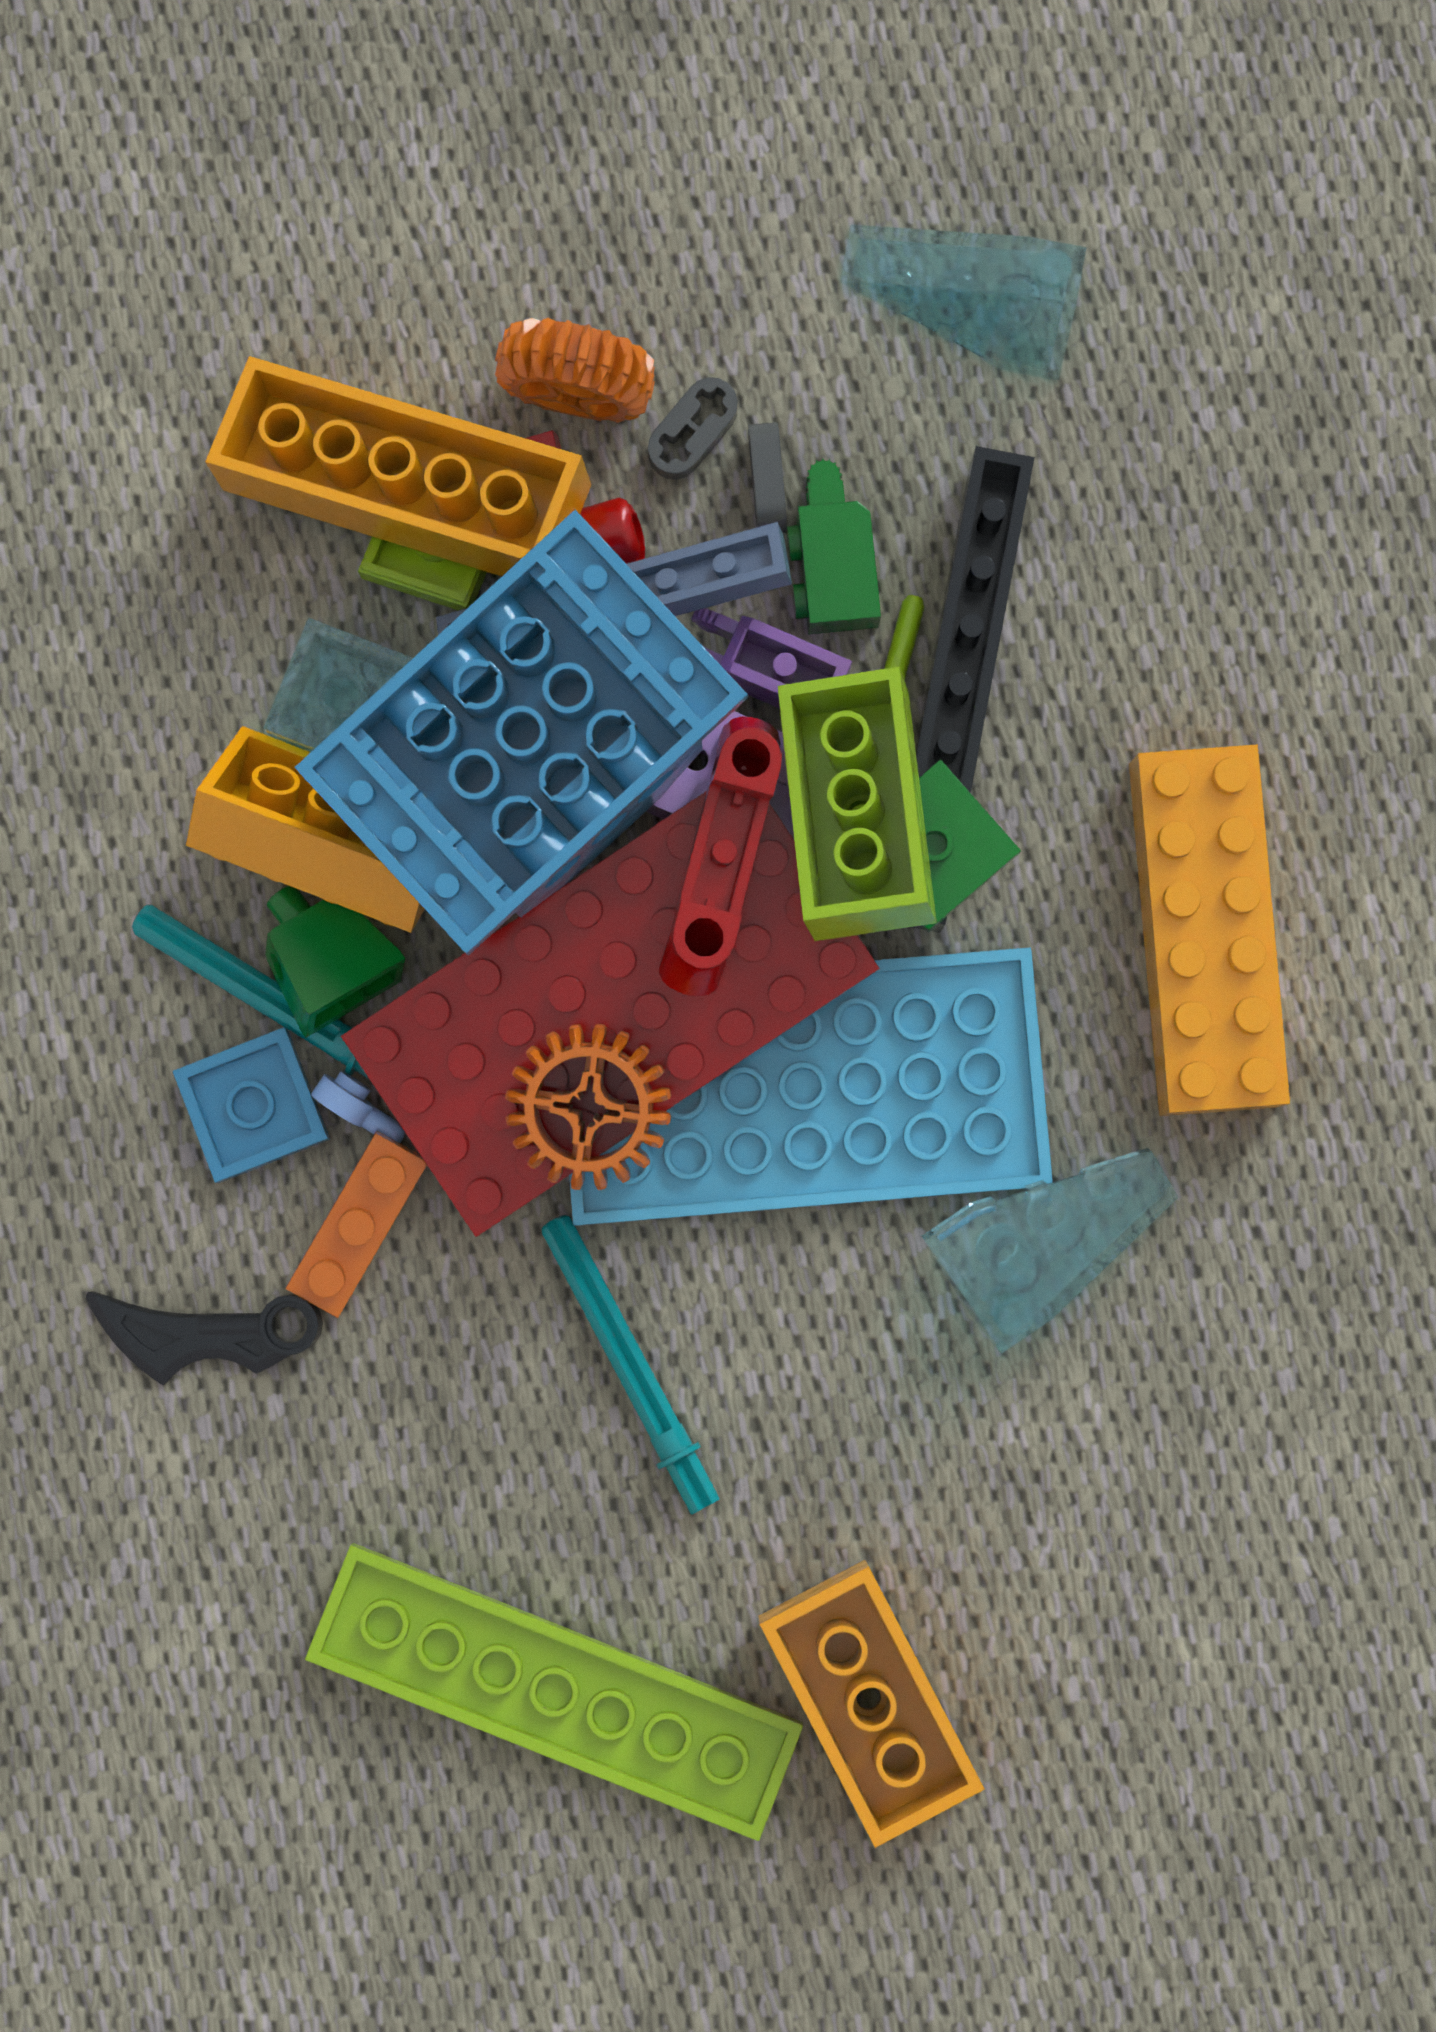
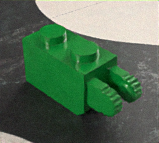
(835, 557)

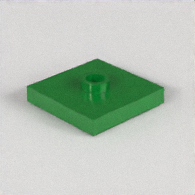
(962, 841)

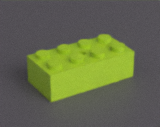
(846, 748)

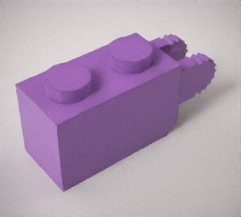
(767, 657)

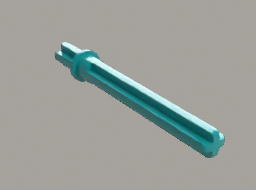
(237, 979)
(663, 1427)

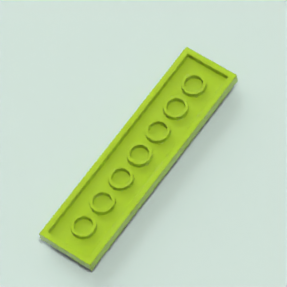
(555, 1691)

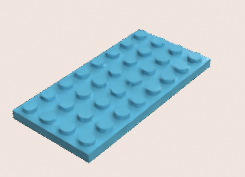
(882, 1094)

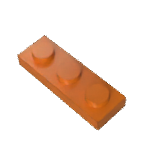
(357, 1224)

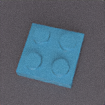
(251, 1105)

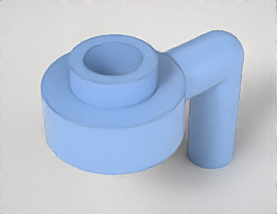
(348, 1100)

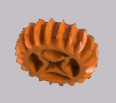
(575, 370)
(580, 1158)

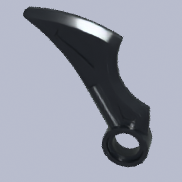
(169, 1341)

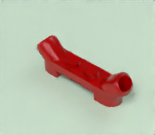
(722, 857)

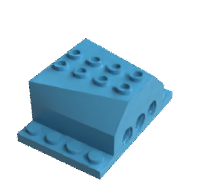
(524, 735)

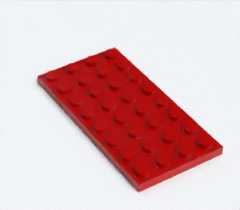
(590, 960)

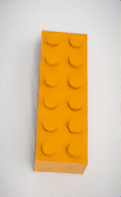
(392, 468)
(1208, 930)

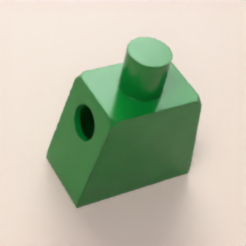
(327, 959)

